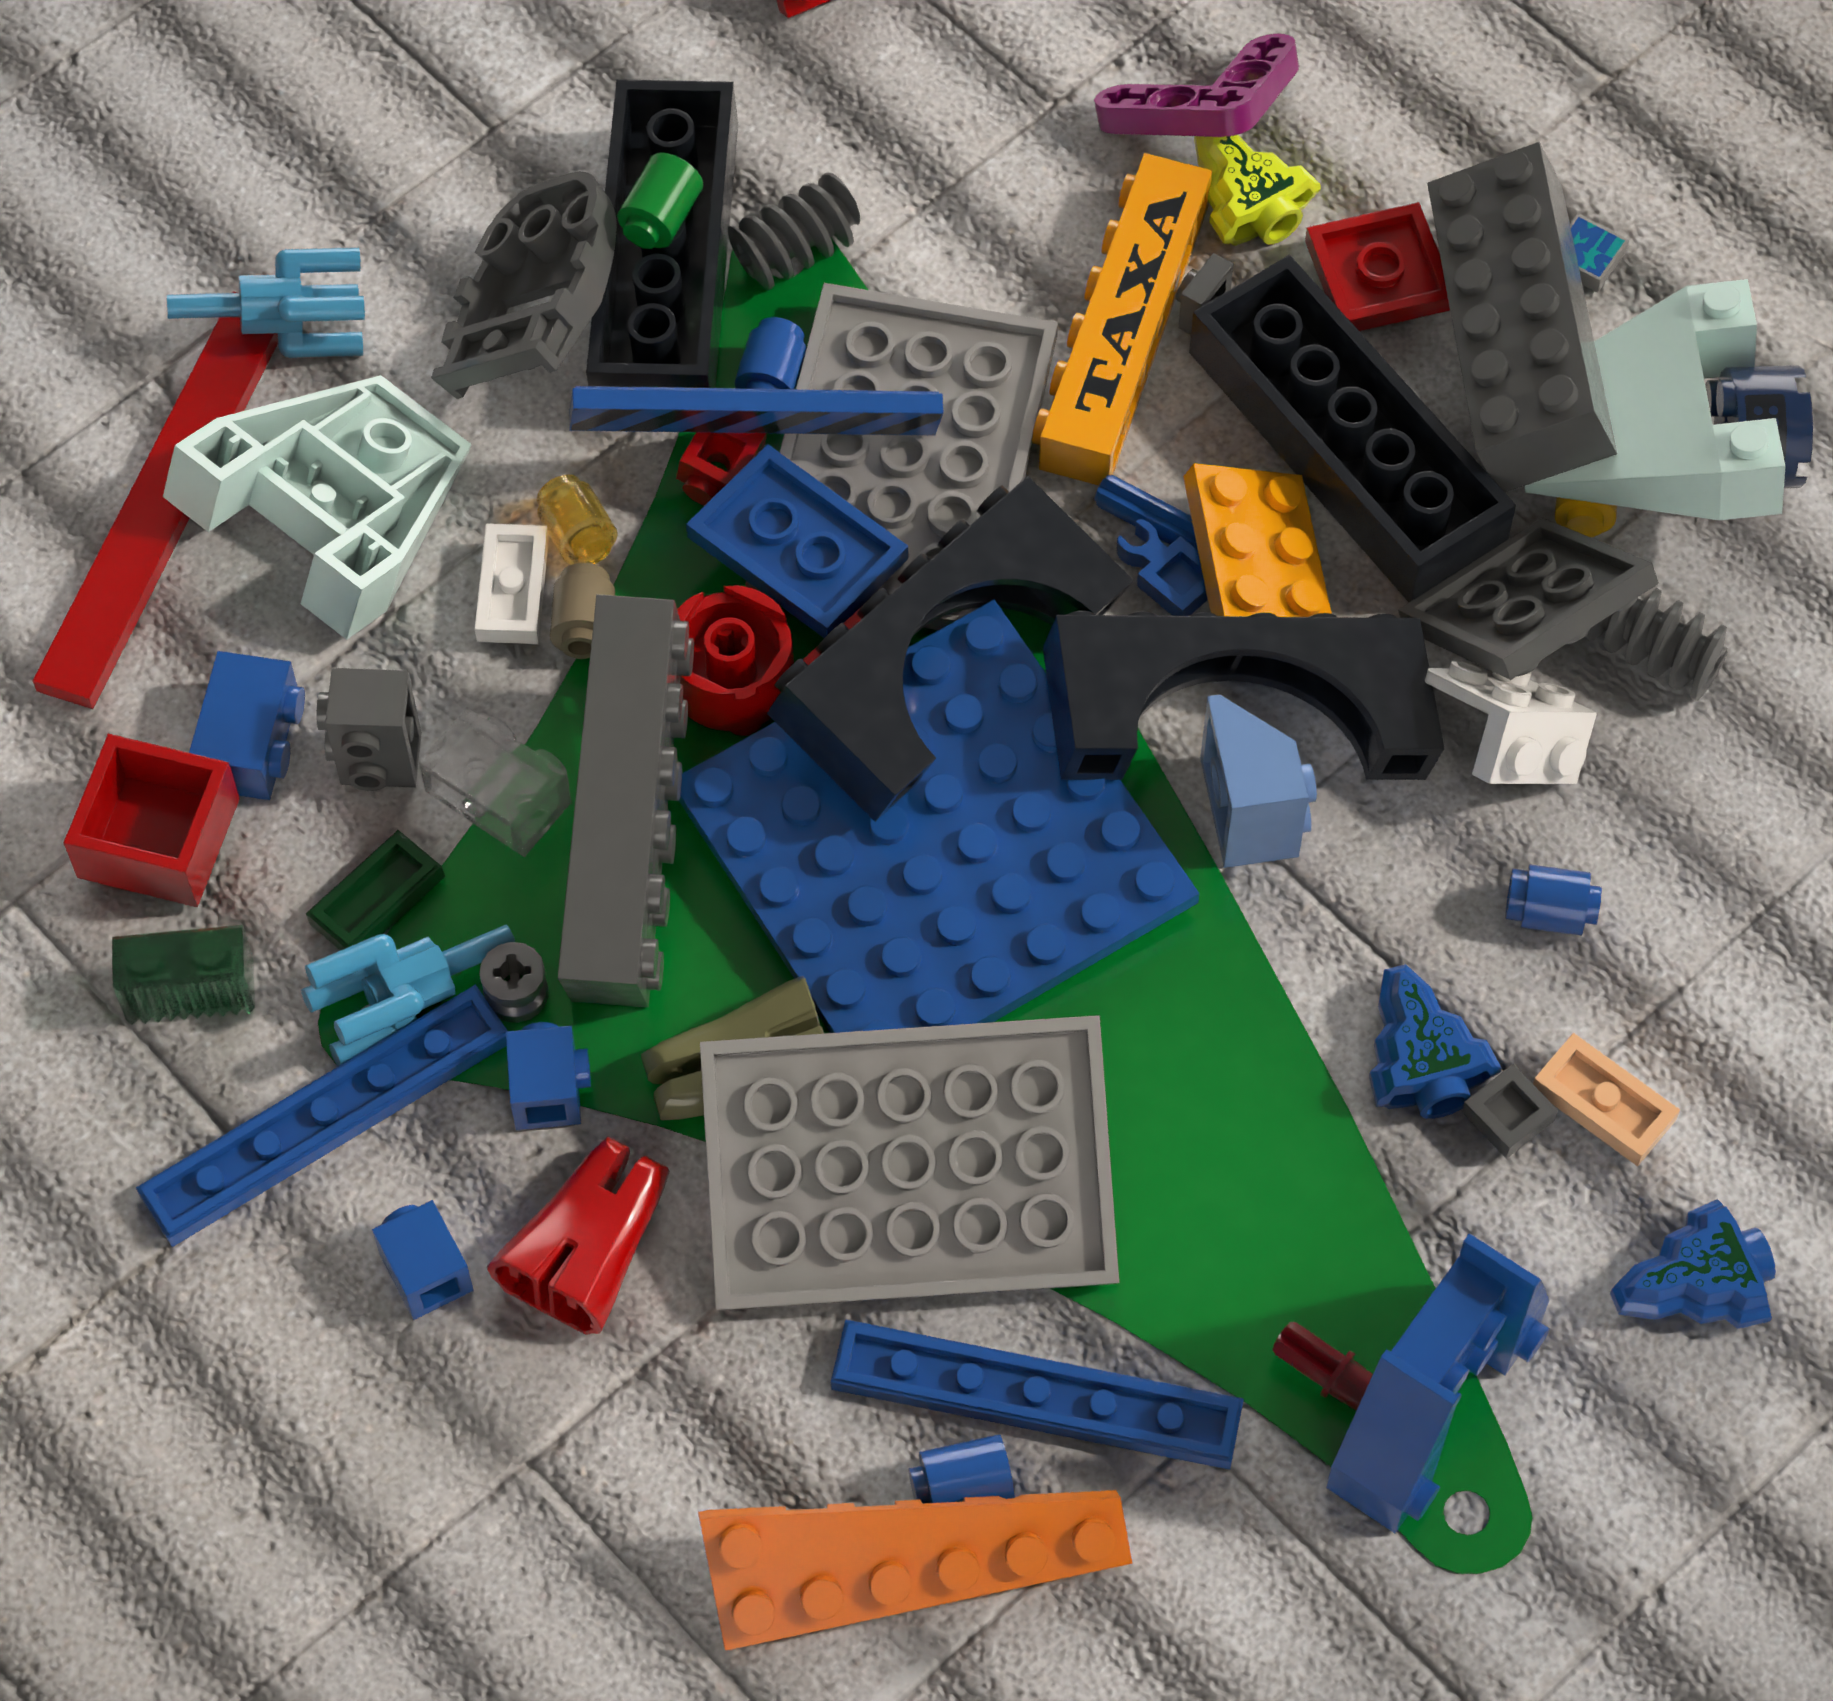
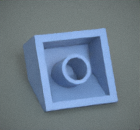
(1254, 786)

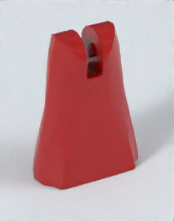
(583, 1239)

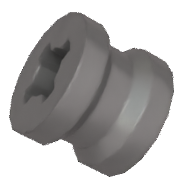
(517, 998)

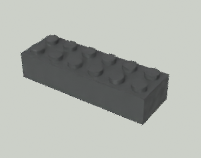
(1520, 319)
(623, 802)

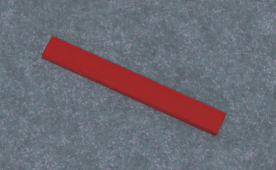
(147, 523)

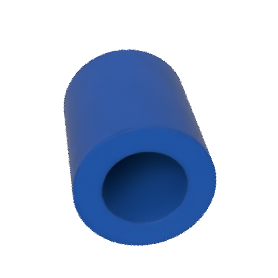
(963, 1471)

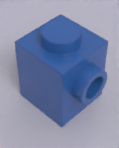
(546, 1076)

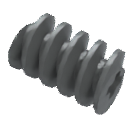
(794, 229)
(1666, 642)

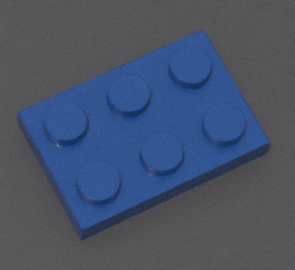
(797, 541)

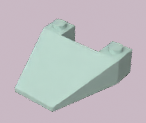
(1662, 419)
(338, 472)

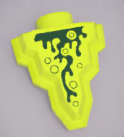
(1253, 191)

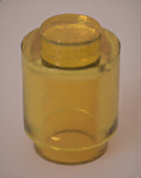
(575, 520)

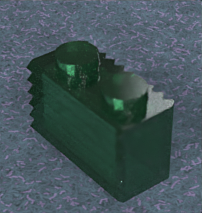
(183, 973)

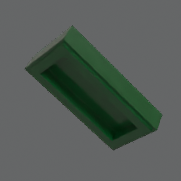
(376, 892)

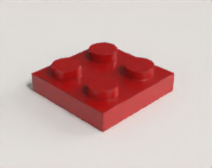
(1380, 266)

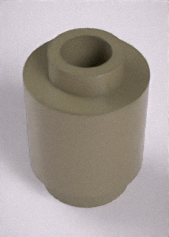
(575, 607)

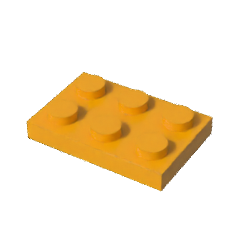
(1255, 542)

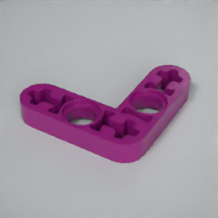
(1218, 110)

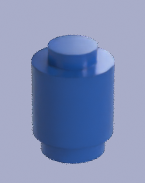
(772, 356)
(1553, 899)

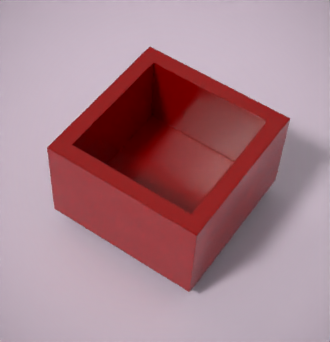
(152, 820)

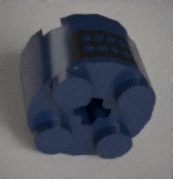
(1767, 394)

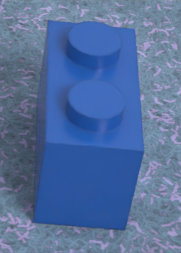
(249, 719)

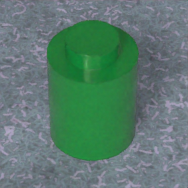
(659, 201)

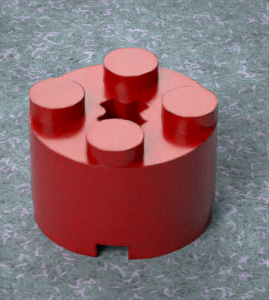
(737, 658)

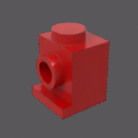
(731, 449)

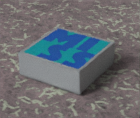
(1596, 251)

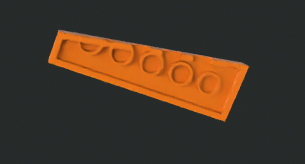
(848, 1564)

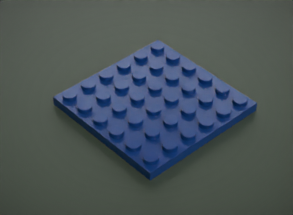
(967, 886)

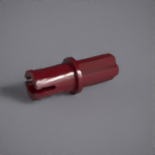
(1323, 1364)

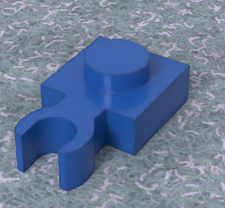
(1168, 573)

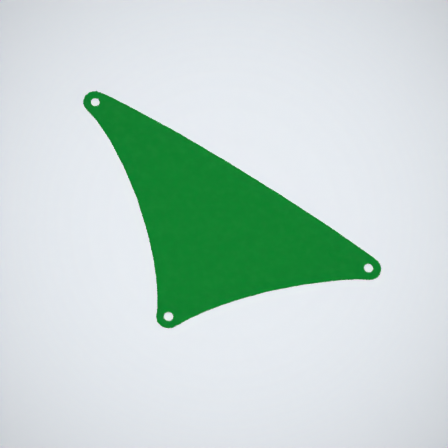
(1227, 1137)

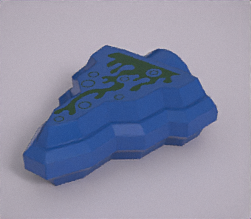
(1423, 1051)
(1704, 1272)

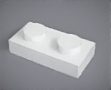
(511, 583)

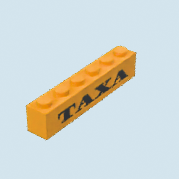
(1123, 321)

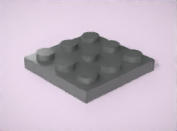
(1530, 597)

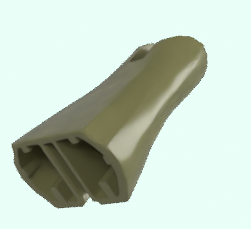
(677, 1060)

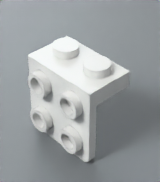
(1531, 727)

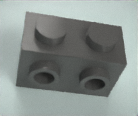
(371, 727)

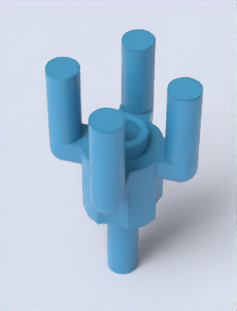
(282, 304)
(393, 981)

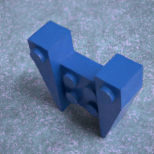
(1475, 1317)

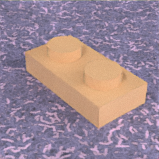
(1606, 1099)

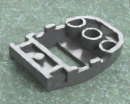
(539, 245)

